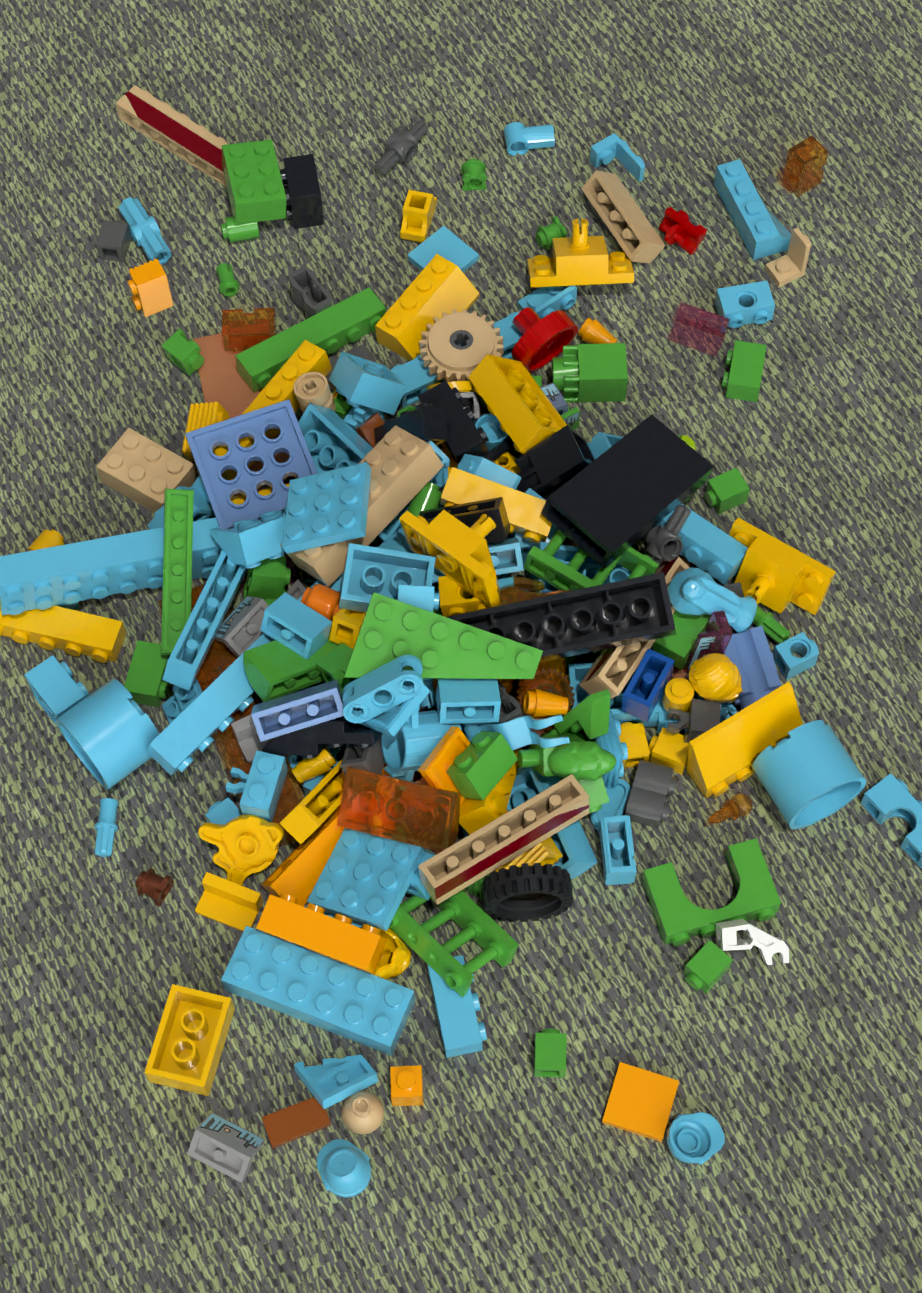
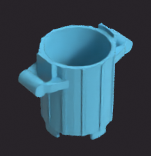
(412, 743)

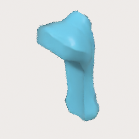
(698, 594)

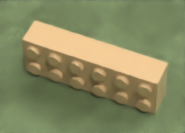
(399, 470)

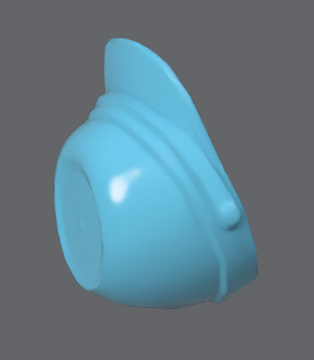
(695, 1137)
(343, 1168)

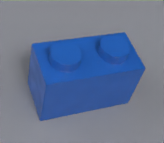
(647, 685)

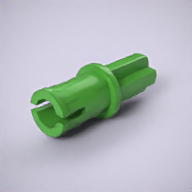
(770, 626)

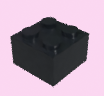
(302, 191)

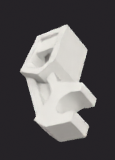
(766, 943)

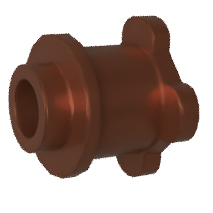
(154, 885)

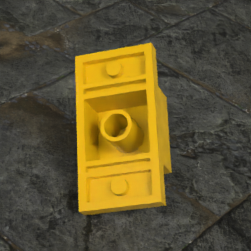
(579, 262)
(458, 550)
(779, 573)

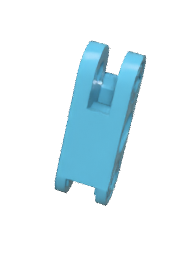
(382, 689)

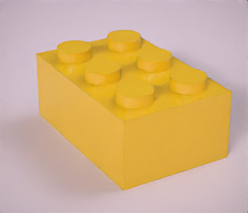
(190, 1040)

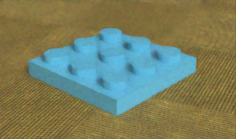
(327, 508)
(366, 877)

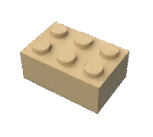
(144, 470)

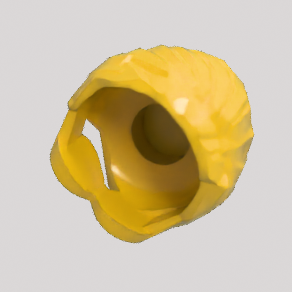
(716, 678)
(394, 957)

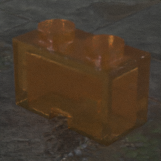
(804, 166)
(246, 330)

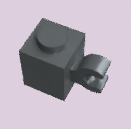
(700, 718)

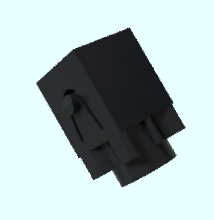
(553, 462)

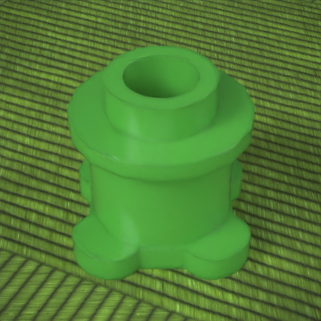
(473, 175)
(546, 233)

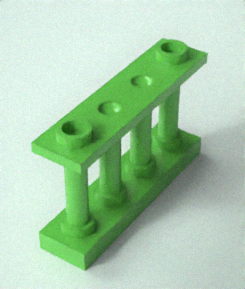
(567, 577)
(475, 926)

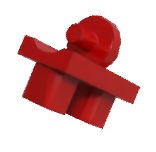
(681, 231)

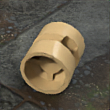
(313, 389)

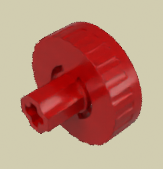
(541, 337)

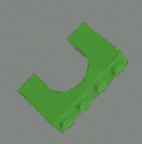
(681, 919)

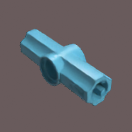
(144, 230)

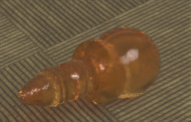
(738, 806)

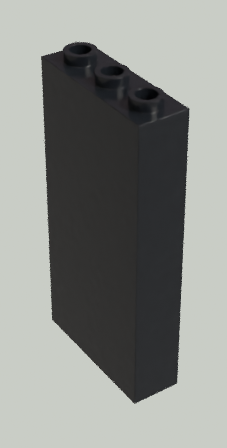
(627, 491)

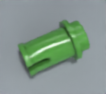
(228, 284)

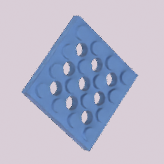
(273, 473)

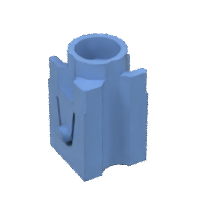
(756, 665)

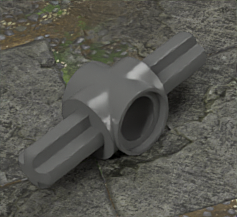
(401, 147)
(664, 540)

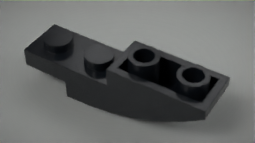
(313, 739)

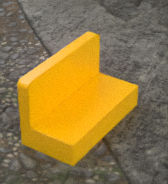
(228, 902)

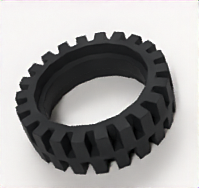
(527, 892)

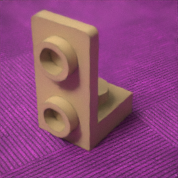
(793, 263)

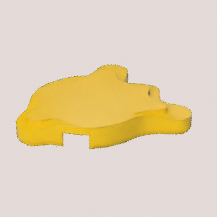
(244, 844)

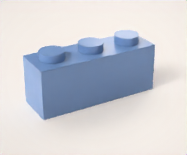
(298, 710)

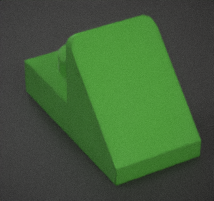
(588, 715)

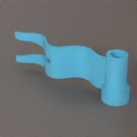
(518, 731)

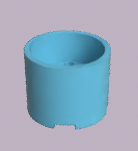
(108, 733)
(809, 774)

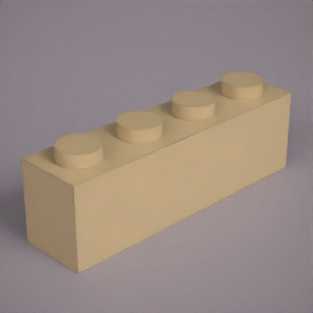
(623, 217)

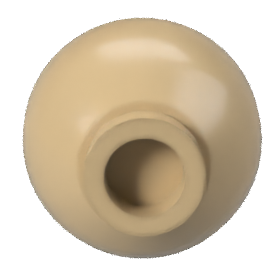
(362, 1112)

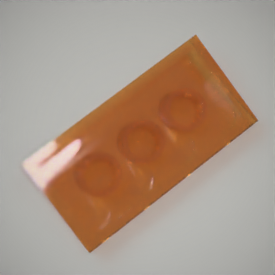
(399, 809)

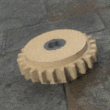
(458, 344)

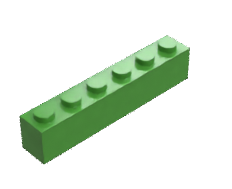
(327, 329)

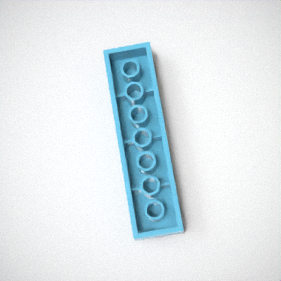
(96, 568)

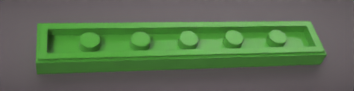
(176, 566)

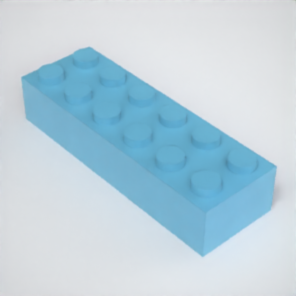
(318, 990)

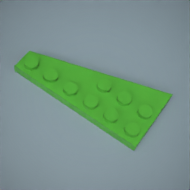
(441, 644)

